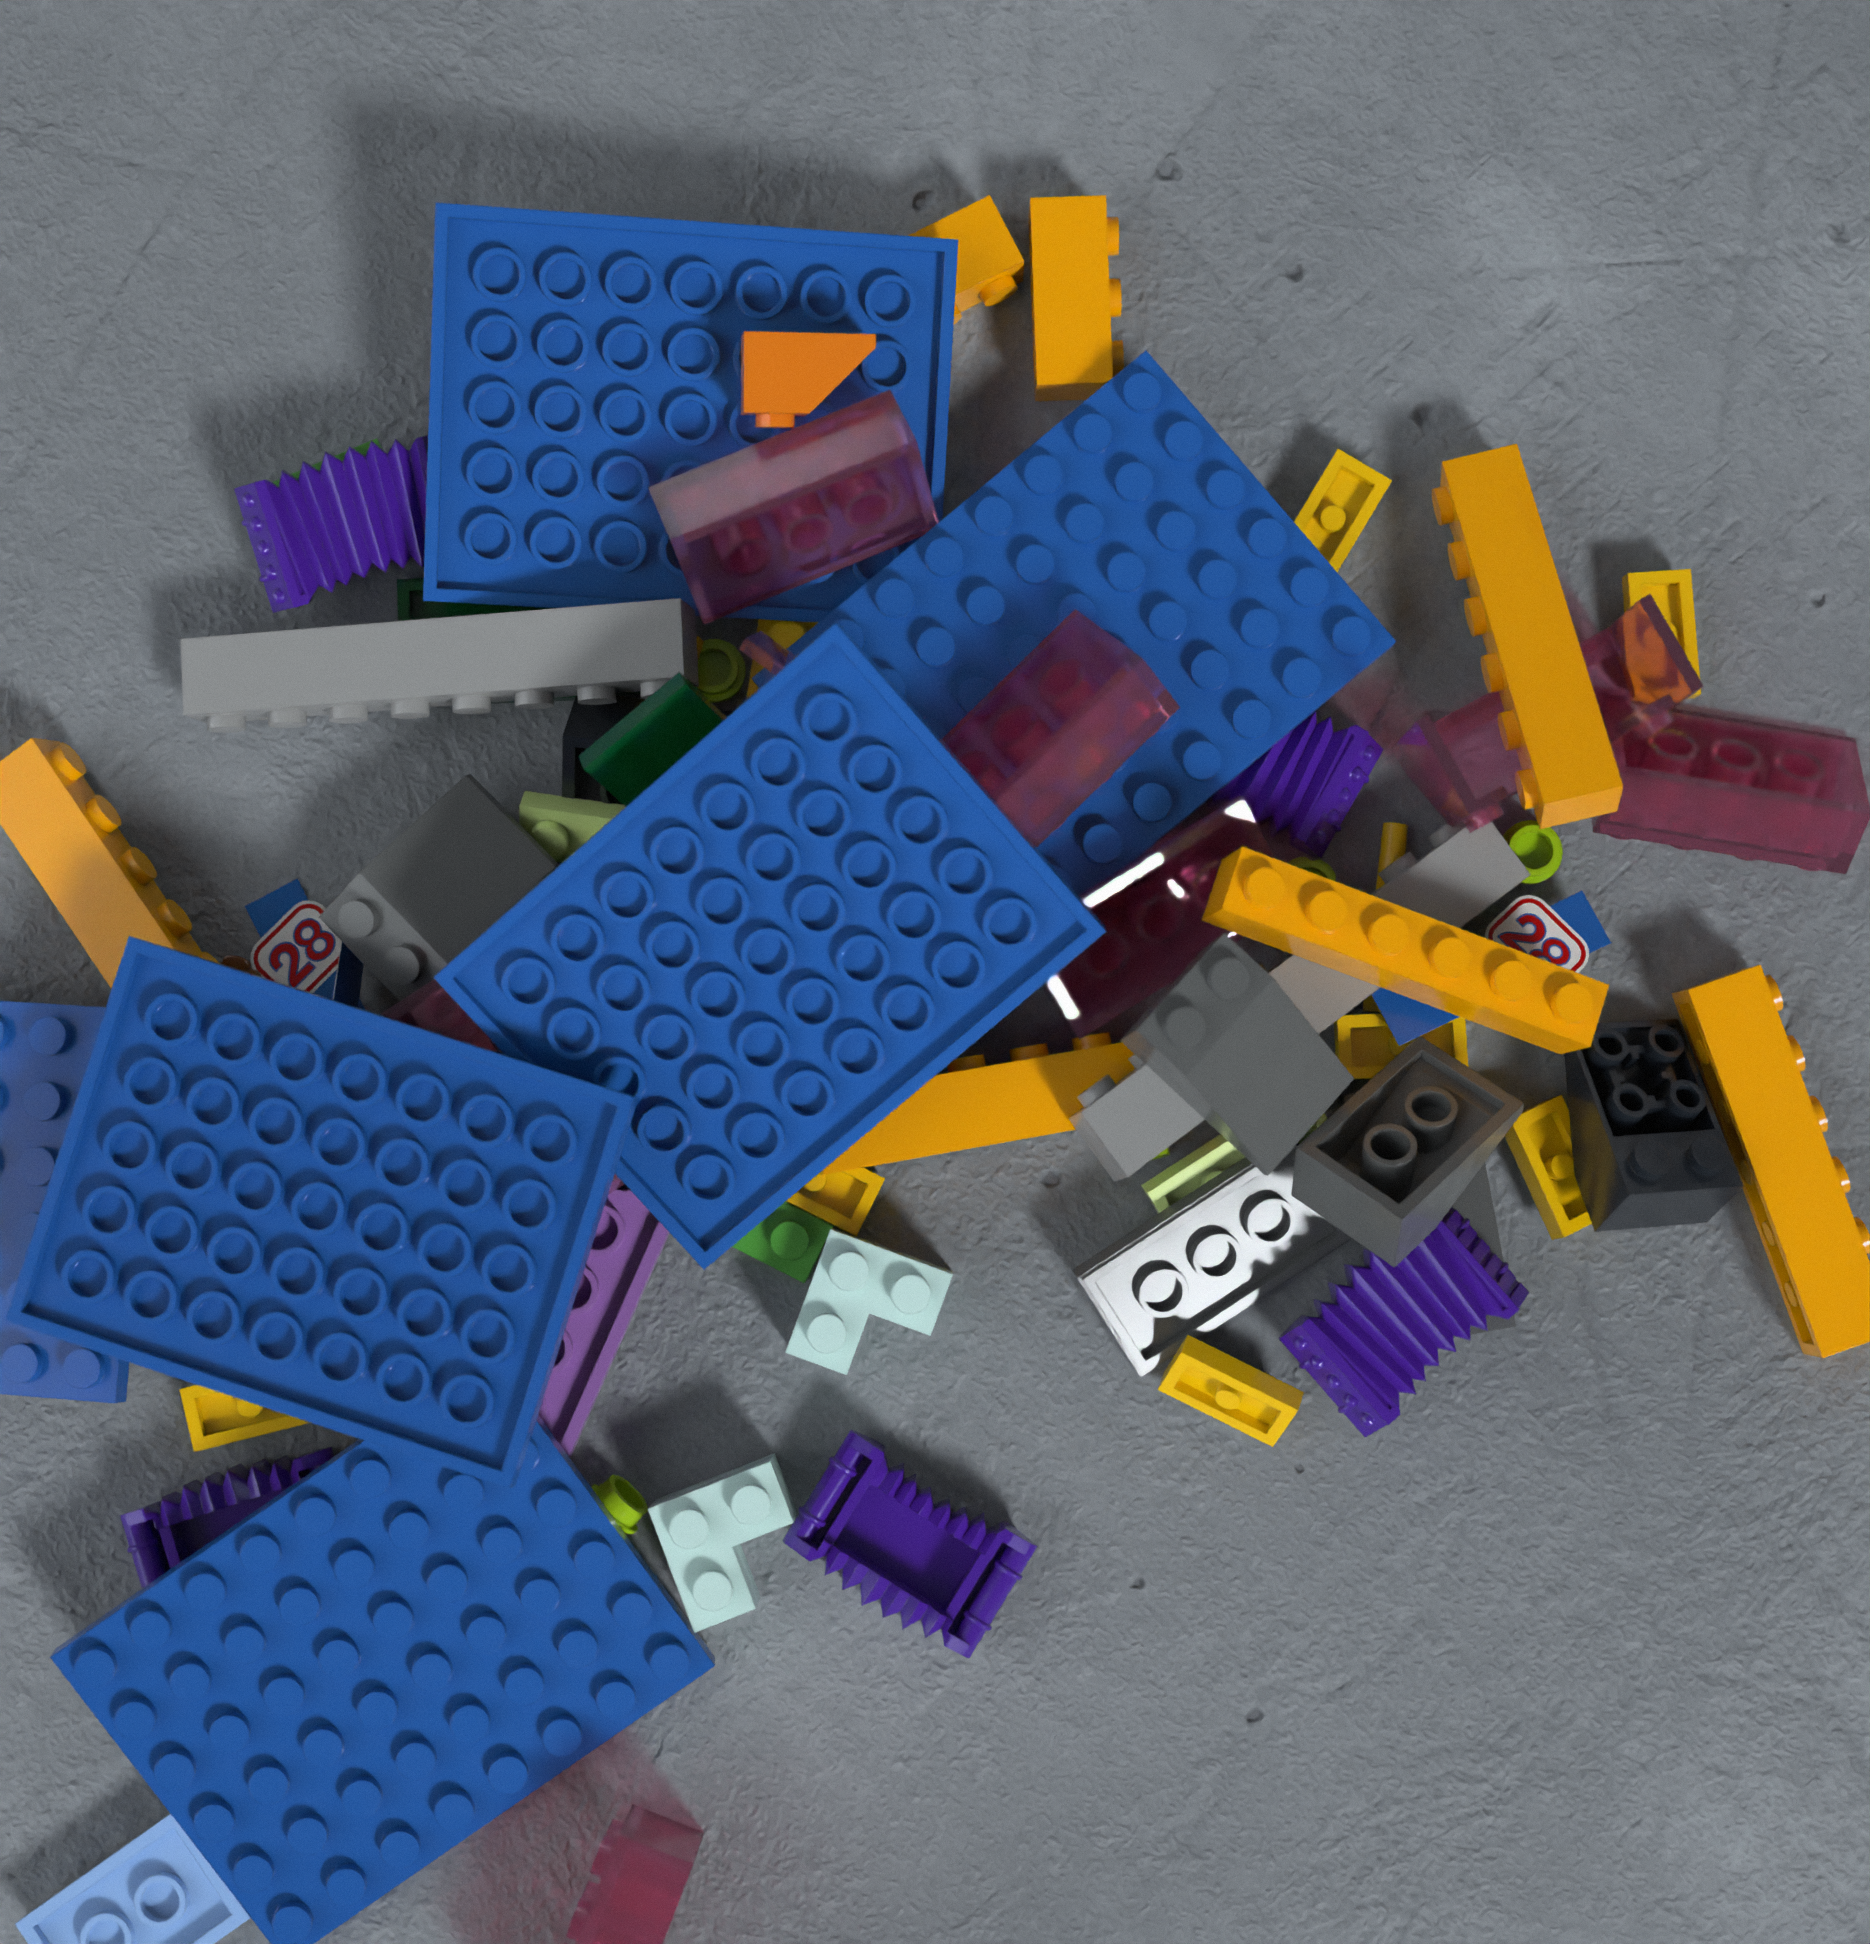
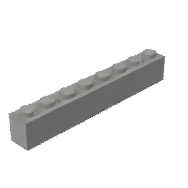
(438, 663)
(1451, 883)

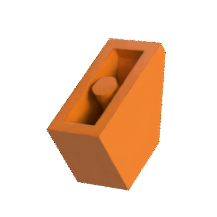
(795, 372)

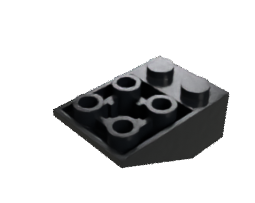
(1645, 1130)

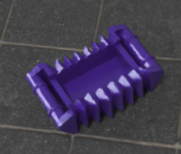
(337, 520)
(1306, 782)
(1397, 1318)
(184, 1523)
(907, 1547)

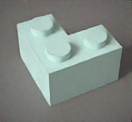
(861, 1280)
(704, 1534)

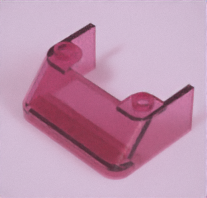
(1636, 681)

